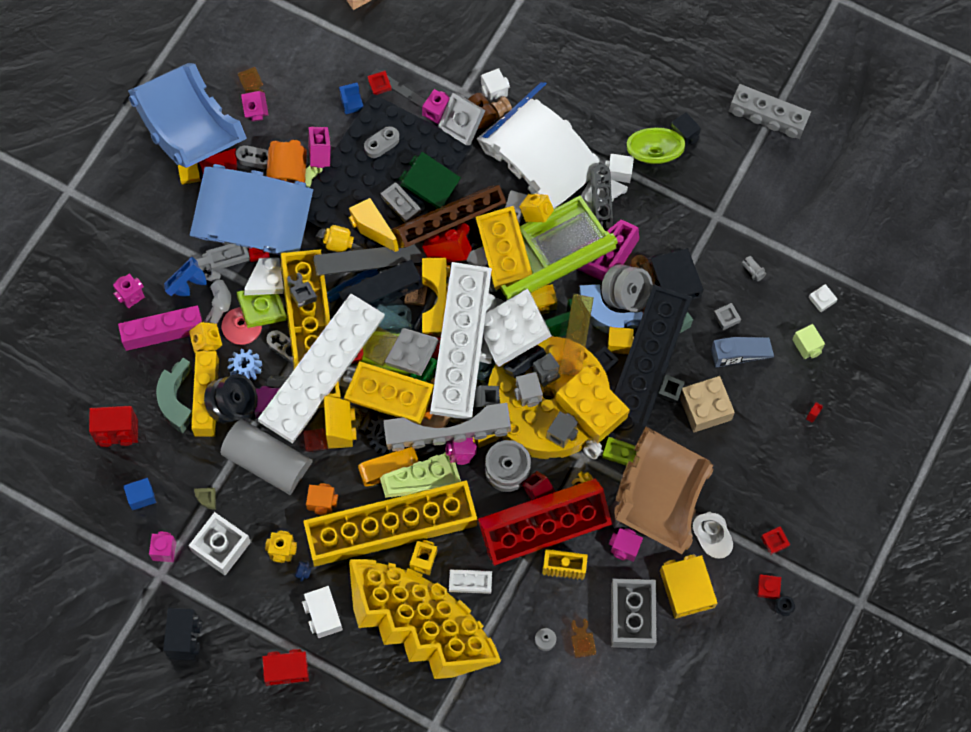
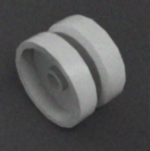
(626, 287)
(507, 453)

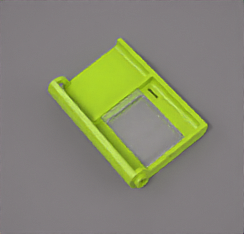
(561, 245)

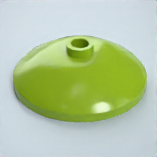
(655, 145)

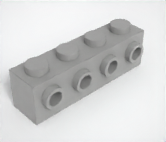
(769, 111)

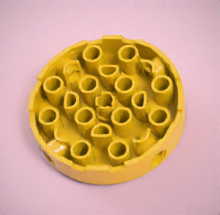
(531, 424)

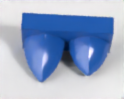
(190, 272)

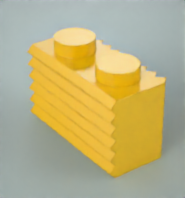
(564, 564)

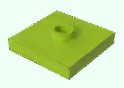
(261, 309)

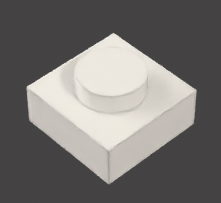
(822, 298)

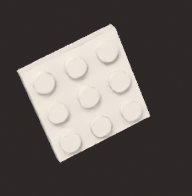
(514, 327)

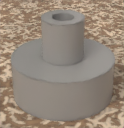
(545, 644)

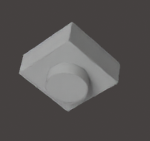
(727, 316)

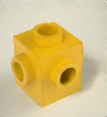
(205, 337)
(282, 553)

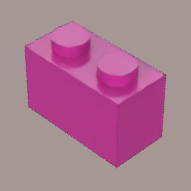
(319, 147)

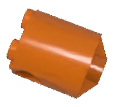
(287, 161)

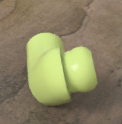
(311, 173)

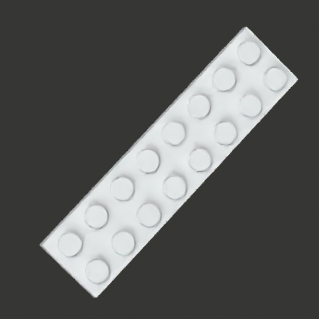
(461, 341)
(321, 368)

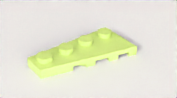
(420, 477)

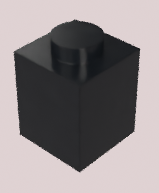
(686, 128)

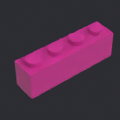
(159, 328)

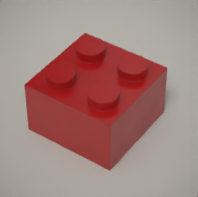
(113, 426)

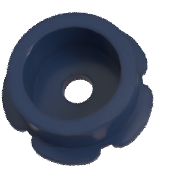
(303, 570)

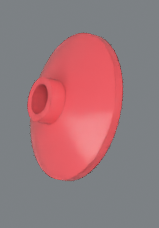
(238, 334)

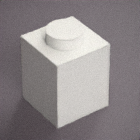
(620, 167)

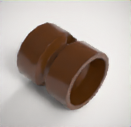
(490, 113)

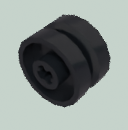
(230, 398)

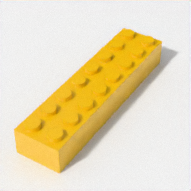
(309, 320)
(390, 523)

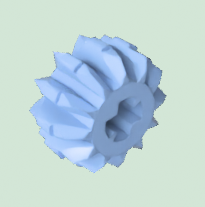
(248, 358)

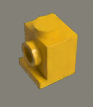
(423, 548)

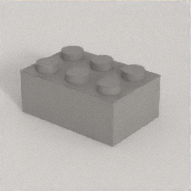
(633, 613)

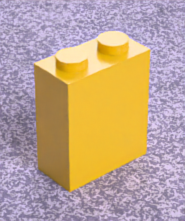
(688, 586)

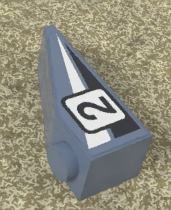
(740, 350)

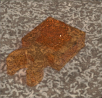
(250, 80)
(583, 642)

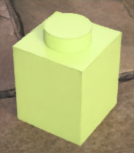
(808, 342)

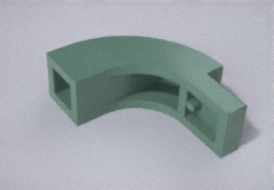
(173, 411)

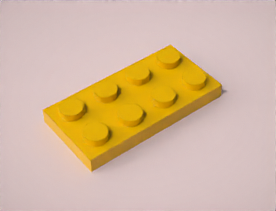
(504, 247)
(389, 392)

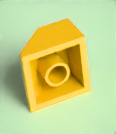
(338, 423)

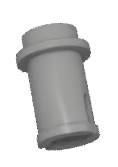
(754, 269)

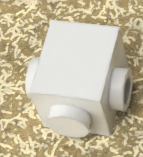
(494, 85)

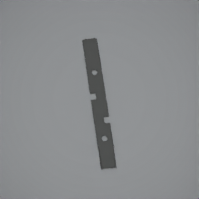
(404, 90)

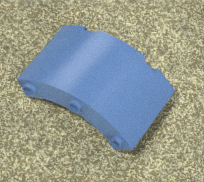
(184, 117)
(251, 210)

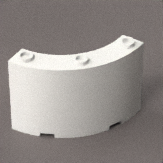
(542, 151)

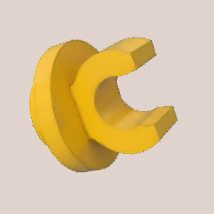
(583, 477)

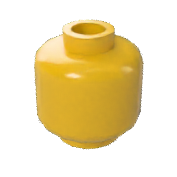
(338, 238)

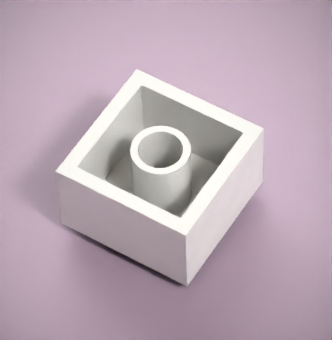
(219, 543)

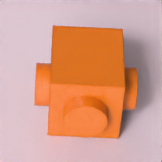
(321, 499)

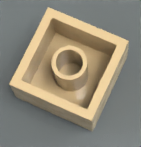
(706, 404)

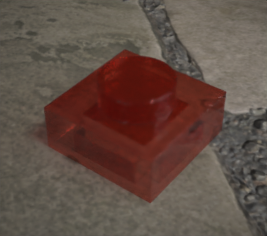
(315, 440)

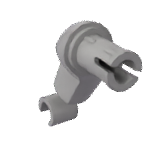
(222, 297)

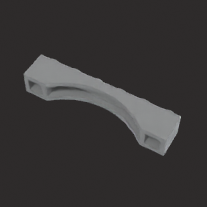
(490, 421)

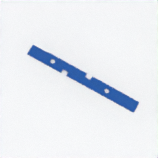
(514, 110)

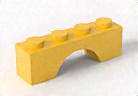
(434, 276)
(205, 372)

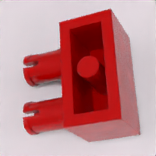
(449, 244)

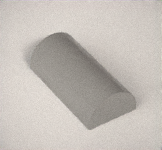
(265, 456)

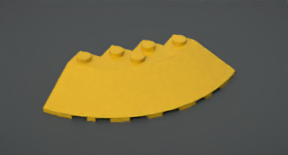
(421, 617)

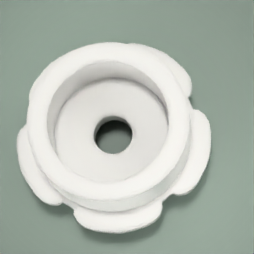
(593, 449)

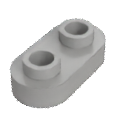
(382, 141)

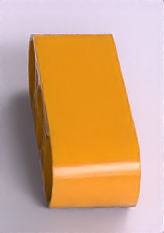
(374, 469)

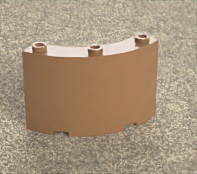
(662, 490)

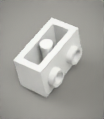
(322, 611)

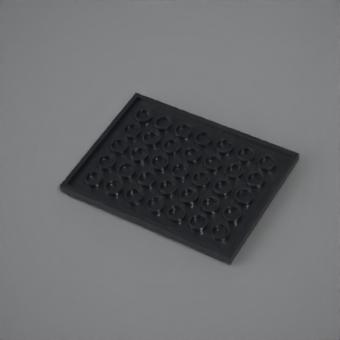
(358, 177)

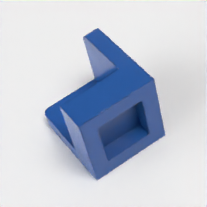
(351, 98)
(140, 494)

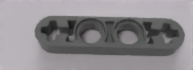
(597, 201)

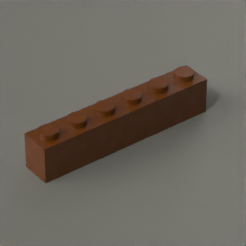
(448, 216)

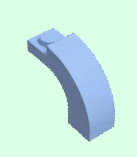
(603, 317)

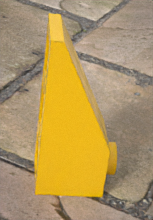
(371, 224)

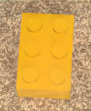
(592, 404)

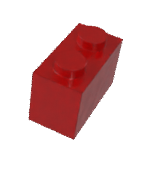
(285, 667)

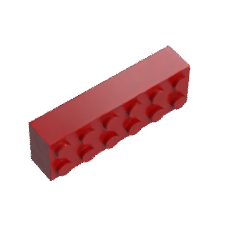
(545, 521)

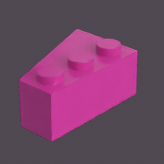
(627, 238)

